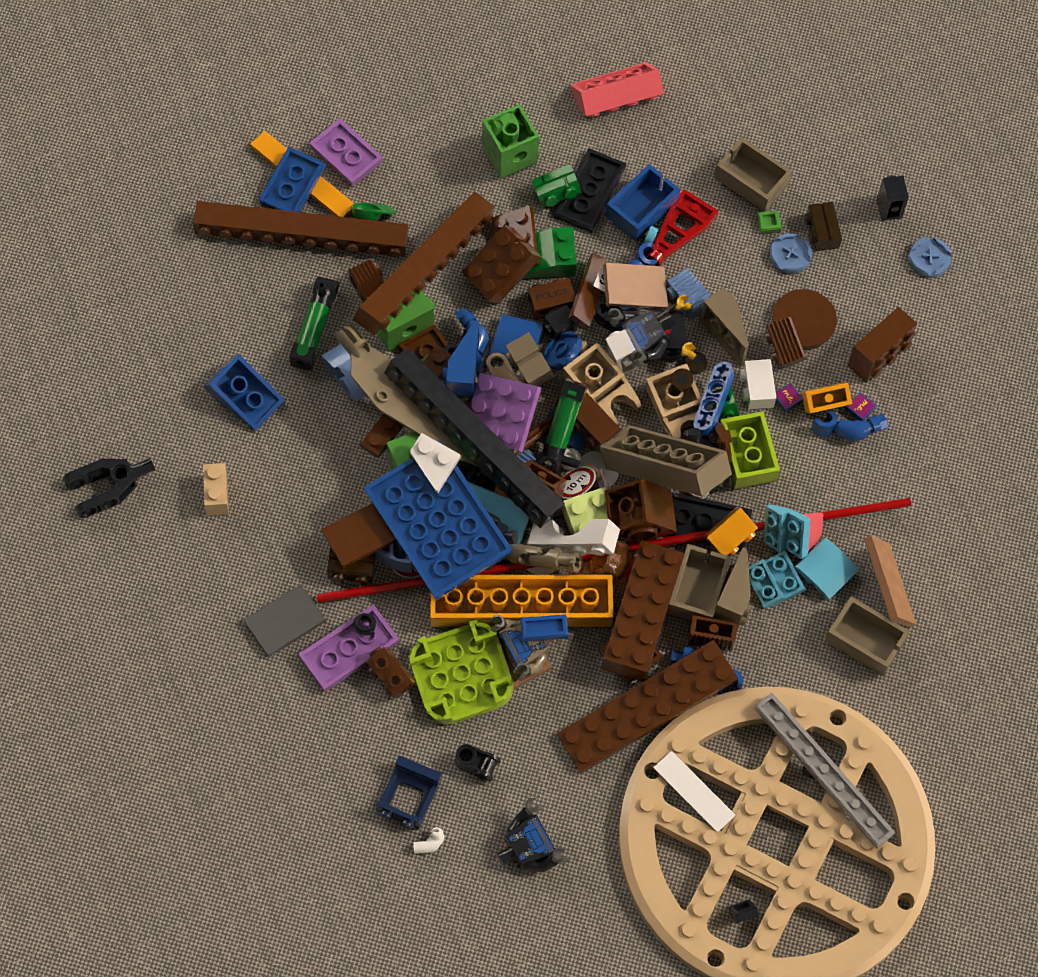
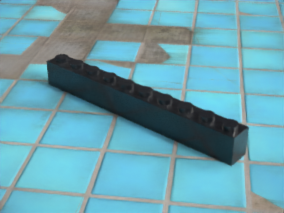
(474, 438)

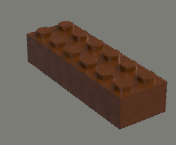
(642, 611)

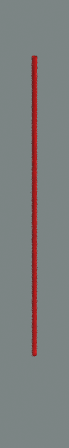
(667, 541)

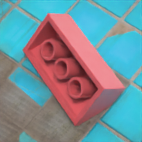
(617, 89)

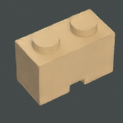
(215, 489)

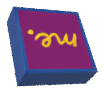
(788, 397)
(861, 407)

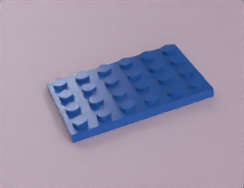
(441, 533)

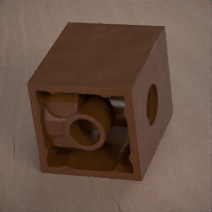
(641, 510)

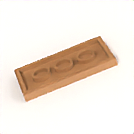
(890, 581)

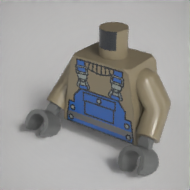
(525, 657)

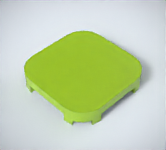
(461, 673)

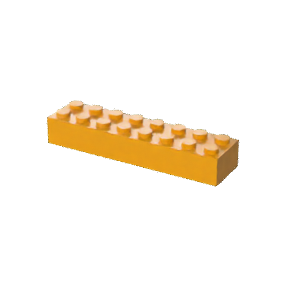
(583, 599)

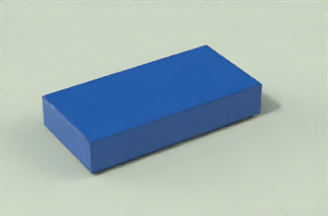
(544, 628)

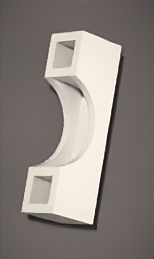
(595, 538)

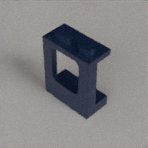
(416, 776)

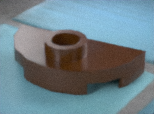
(723, 439)

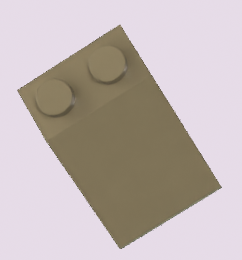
(723, 320)
(736, 595)

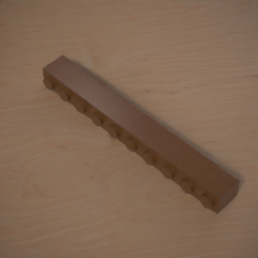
(300, 229)
(424, 264)

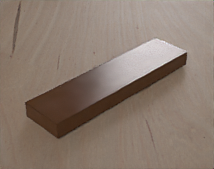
(587, 294)

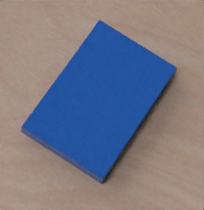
(292, 181)

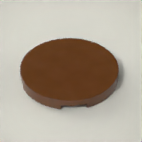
(811, 314)

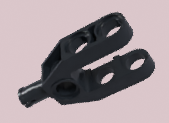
(99, 470)

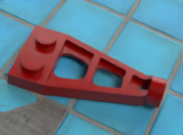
(690, 207)

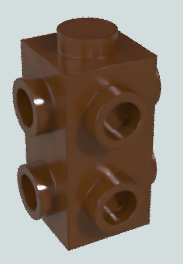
(390, 671)

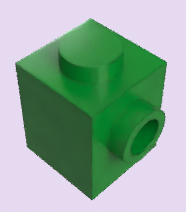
(730, 406)

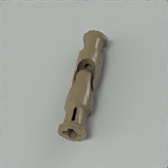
(544, 557)

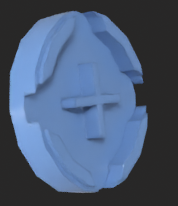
(790, 253)
(930, 257)

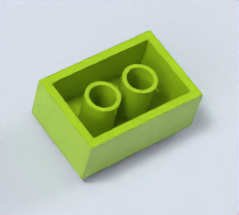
(751, 450)

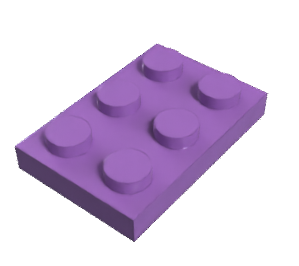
(346, 152)

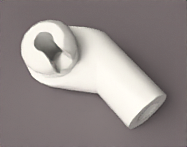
(431, 844)

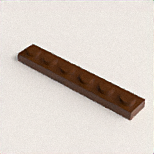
(386, 427)

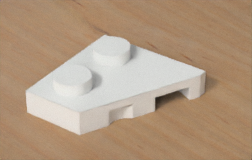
(434, 460)

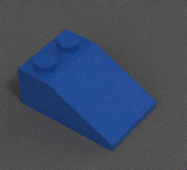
(462, 365)
(244, 392)

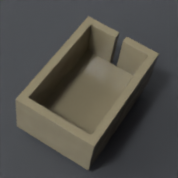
(753, 174)
(532, 366)
(698, 584)
(867, 636)

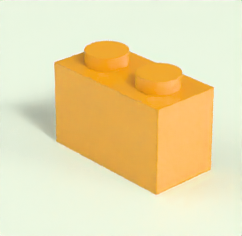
(826, 397)
(731, 532)

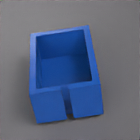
(642, 202)

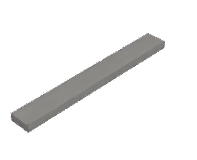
(824, 770)

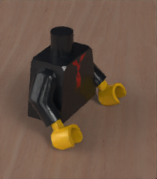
(678, 346)

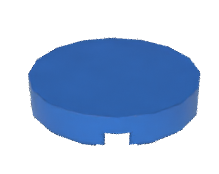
(563, 350)

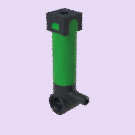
(303, 351)
(562, 426)

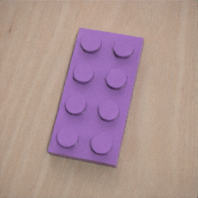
(345, 650)

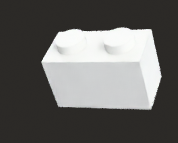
(620, 350)
(759, 384)

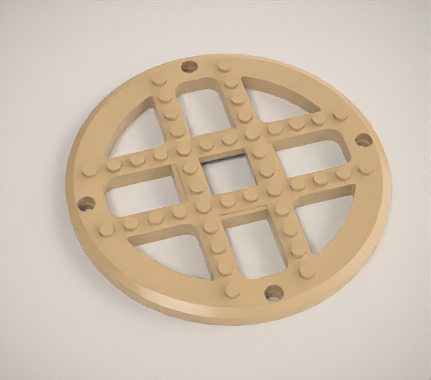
(793, 886)

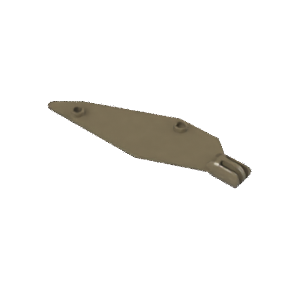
(368, 372)

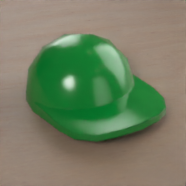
(370, 211)

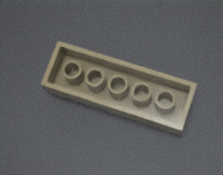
(666, 460)

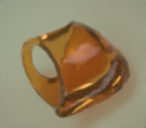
(614, 564)

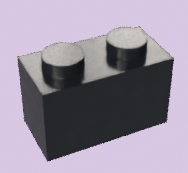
(892, 198)

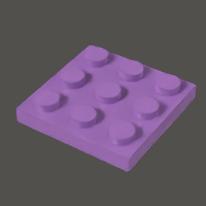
(505, 408)

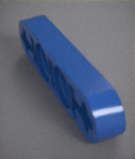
(714, 398)

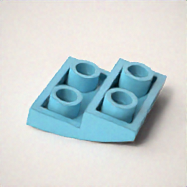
(787, 530)
(826, 568)
(775, 579)

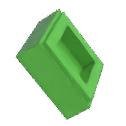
(769, 222)

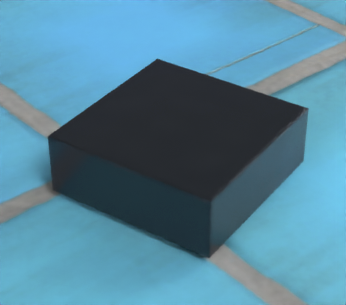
(743, 911)

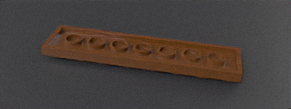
(647, 706)

